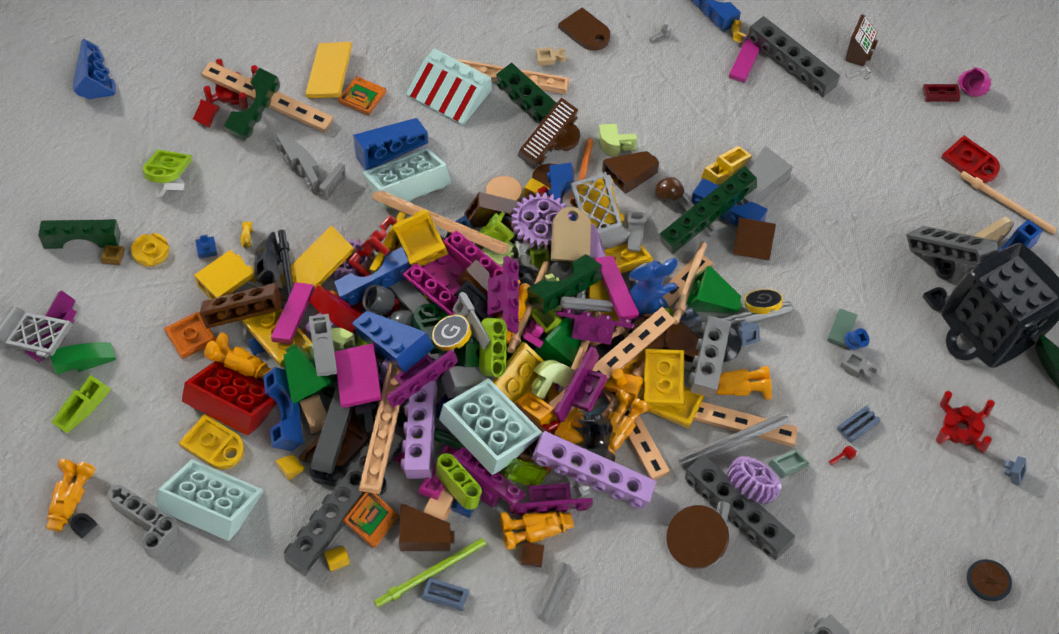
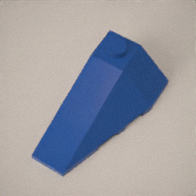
(91, 75)

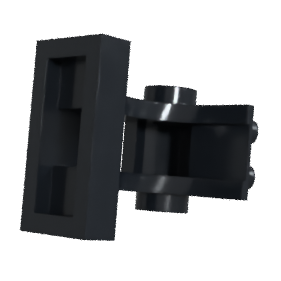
(597, 426)

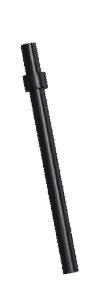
(284, 248)

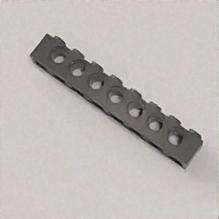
(305, 560)

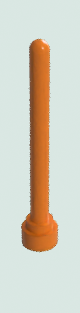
(584, 166)

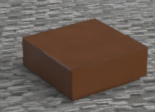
(532, 555)

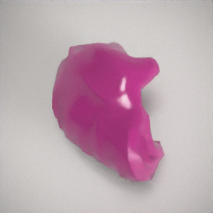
(975, 82)

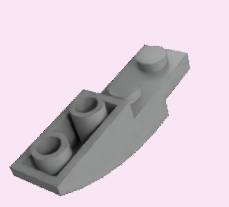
(300, 160)
(323, 345)

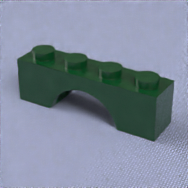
(241, 123)
(56, 233)
(547, 294)

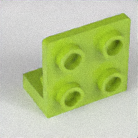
(496, 230)

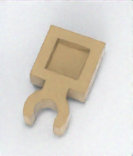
(547, 56)

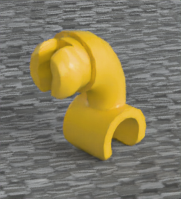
(735, 28)
(245, 235)

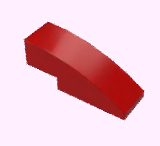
(339, 311)

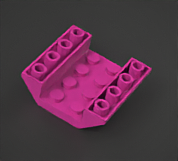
(439, 277)

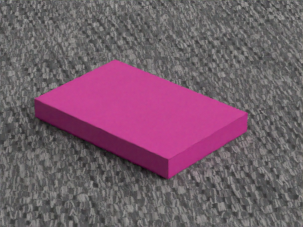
(358, 375)

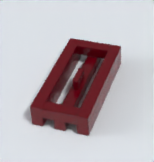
(941, 95)

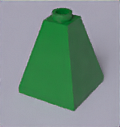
(713, 294)
(560, 344)
(303, 375)

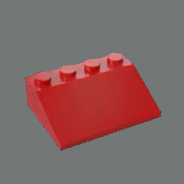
(229, 397)

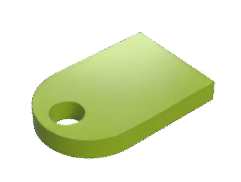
(165, 166)

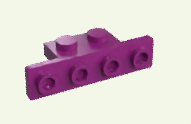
(504, 294)
(61, 309)
(594, 328)
(420, 375)
(583, 388)
(492, 485)
(550, 497)

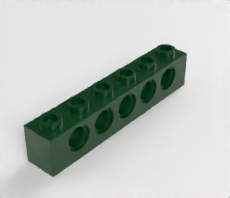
(708, 210)

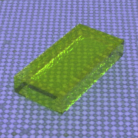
(525, 472)

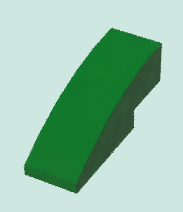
(82, 356)

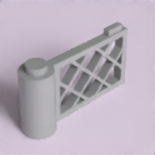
(613, 234)
(14, 326)

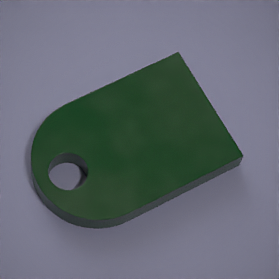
(427, 322)

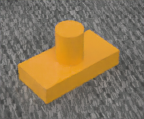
(626, 382)

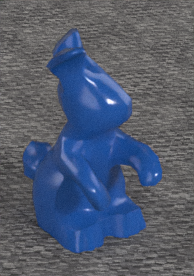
(649, 290)

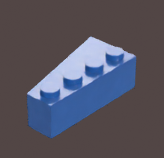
(388, 142)
(393, 340)

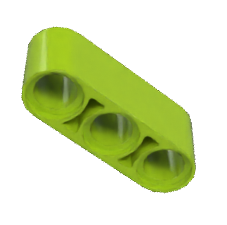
(493, 357)
(465, 491)

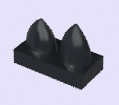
(477, 299)

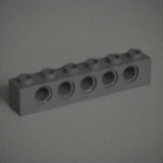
(793, 56)
(951, 245)
(766, 523)

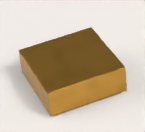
(112, 254)

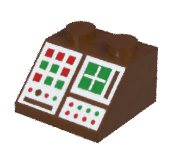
(862, 42)

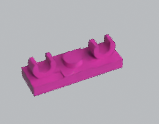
(533, 332)

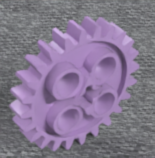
(540, 220)

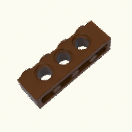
(241, 305)

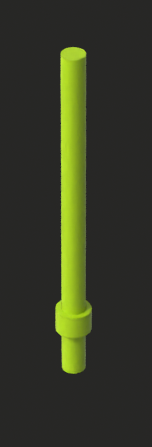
(395, 592)

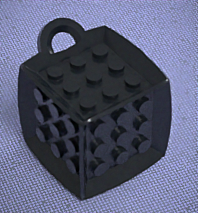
(1002, 306)

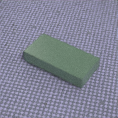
(843, 324)
(788, 463)

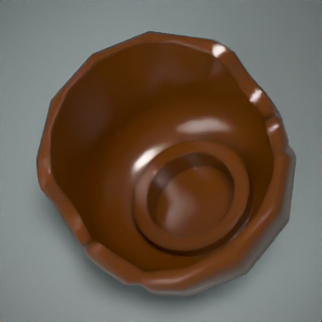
(669, 188)

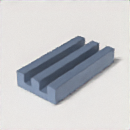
(869, 415)
(442, 601)

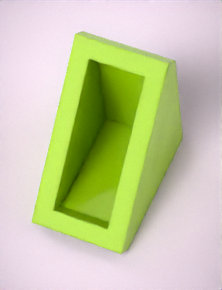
(548, 320)

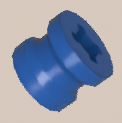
(857, 339)

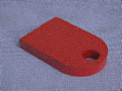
(972, 159)

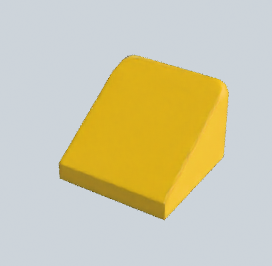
(289, 466)
(337, 558)

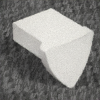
(161, 188)

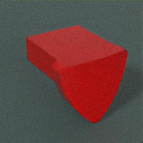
(206, 112)

